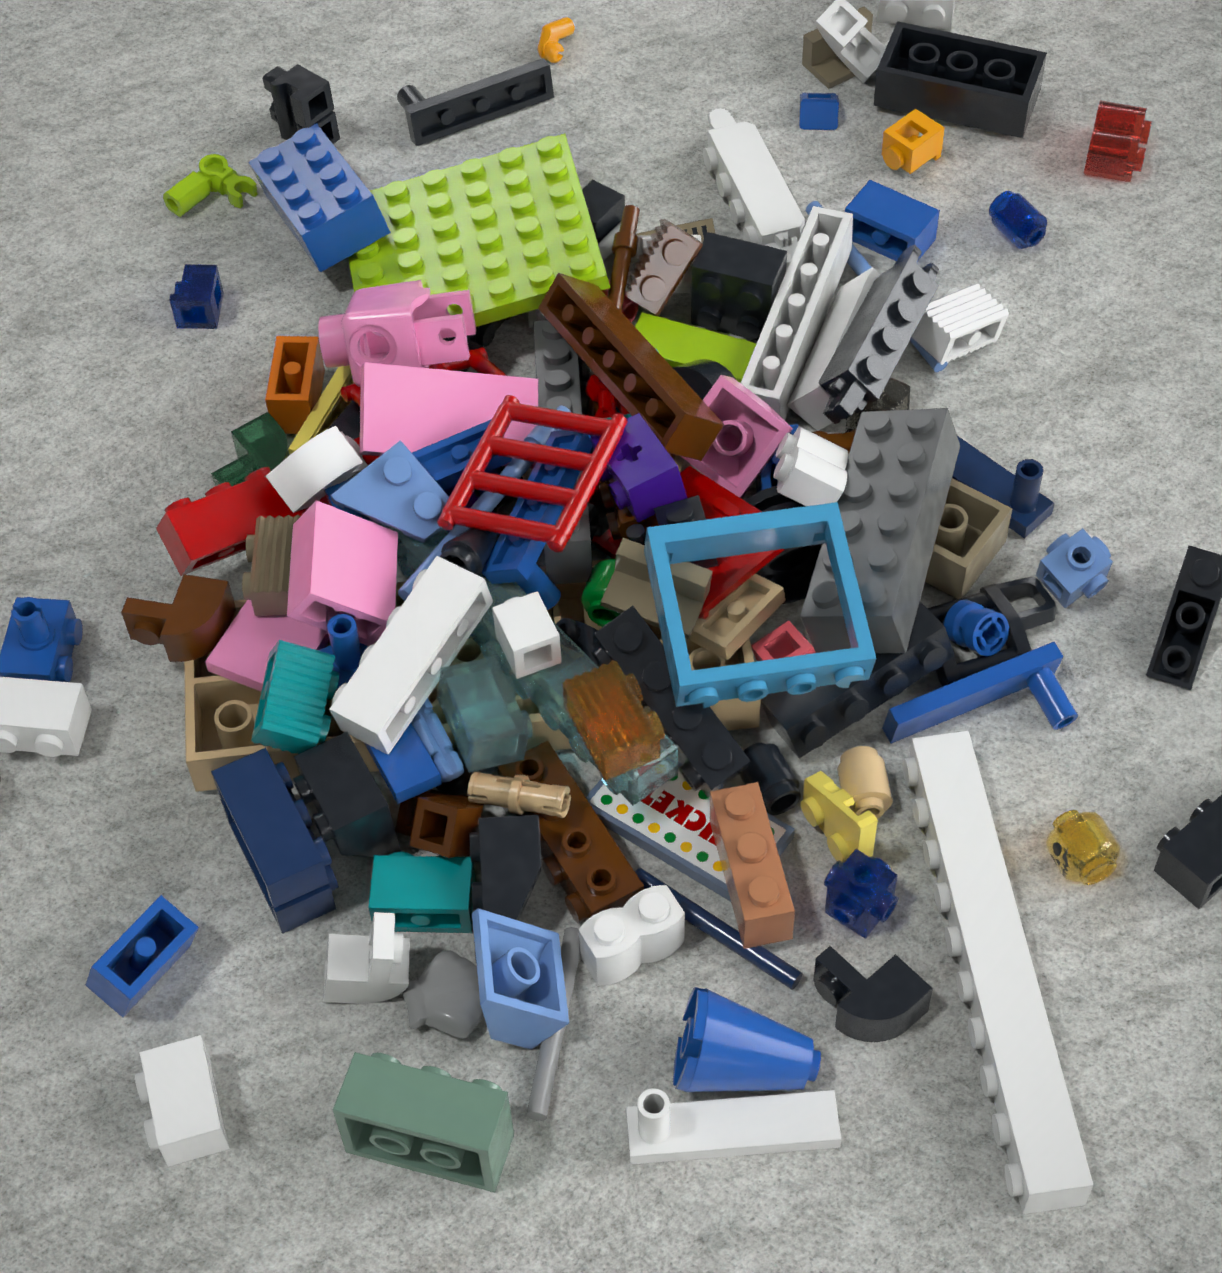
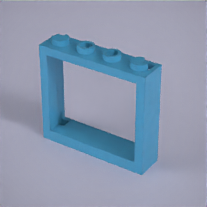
(749, 535)

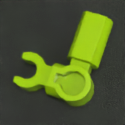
(213, 176)

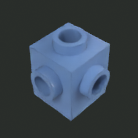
(1075, 567)

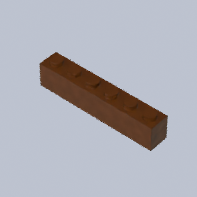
(630, 366)

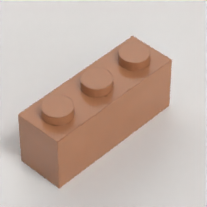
(751, 865)

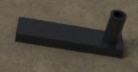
(475, 102)

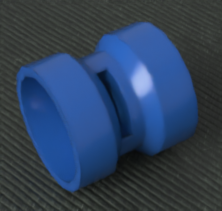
(976, 627)

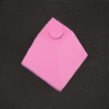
(746, 439)

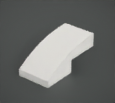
(849, 39)

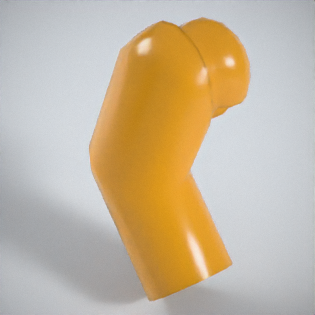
(551, 33)

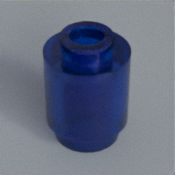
(1018, 219)

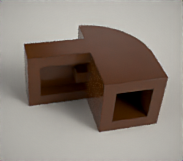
(188, 625)
(439, 822)

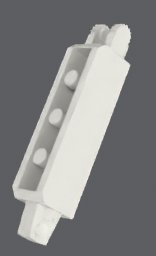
(752, 184)

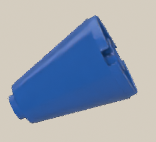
(739, 1049)

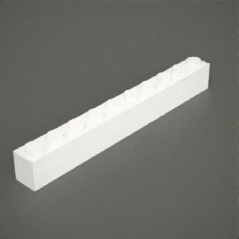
(996, 977)

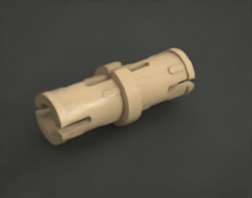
(519, 794)

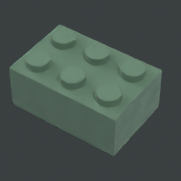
(425, 1120)

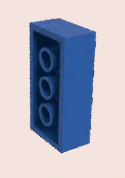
(319, 197)

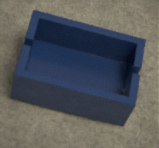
(277, 839)

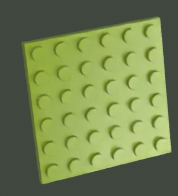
(488, 229)

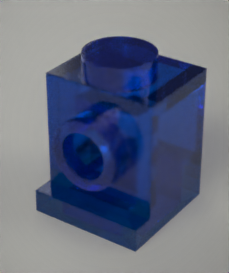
(197, 297)

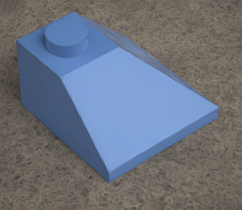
(519, 979)

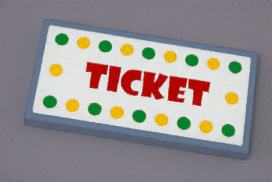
(674, 828)

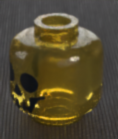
(1083, 847)

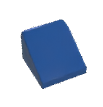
(819, 111)

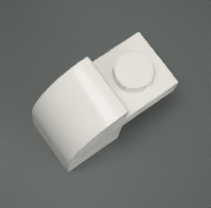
(315, 467)
(367, 966)

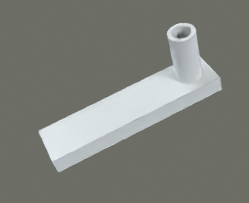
(730, 1126)

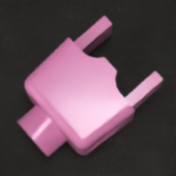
(397, 327)

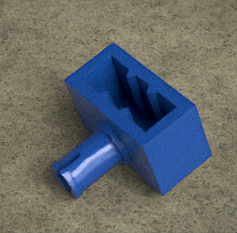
(40, 640)

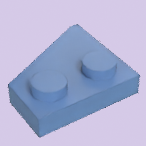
(396, 494)

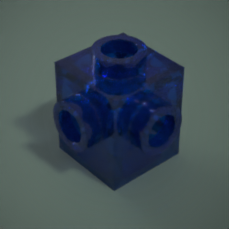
(861, 892)

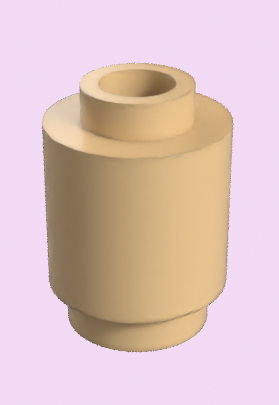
(865, 779)

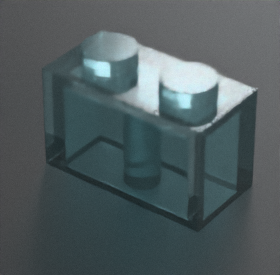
(483, 713)

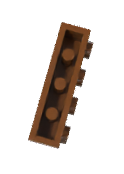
(577, 847)

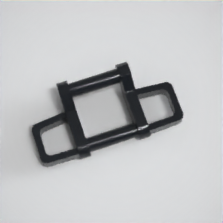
(996, 598)

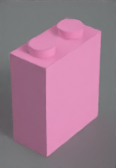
(342, 569)

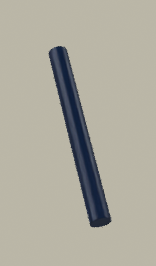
(728, 936)

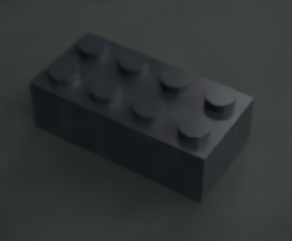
(959, 79)

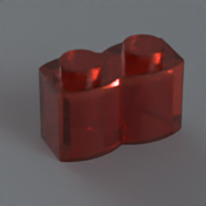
(1115, 141)

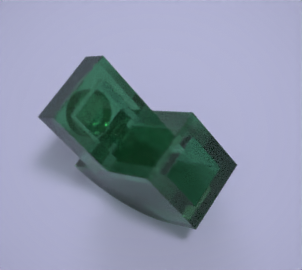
(257, 446)

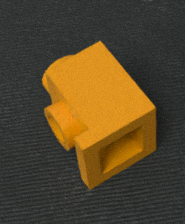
(905, 148)

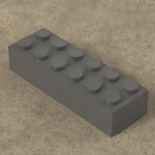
(891, 521)

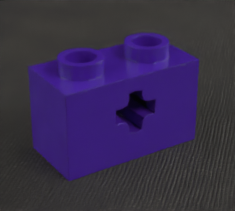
(642, 471)

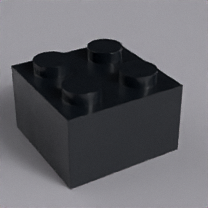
(735, 285)

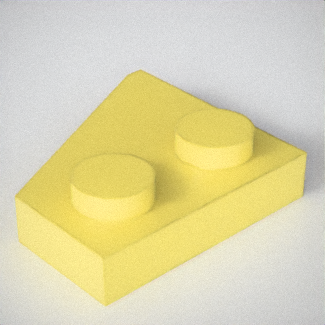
(828, 808)

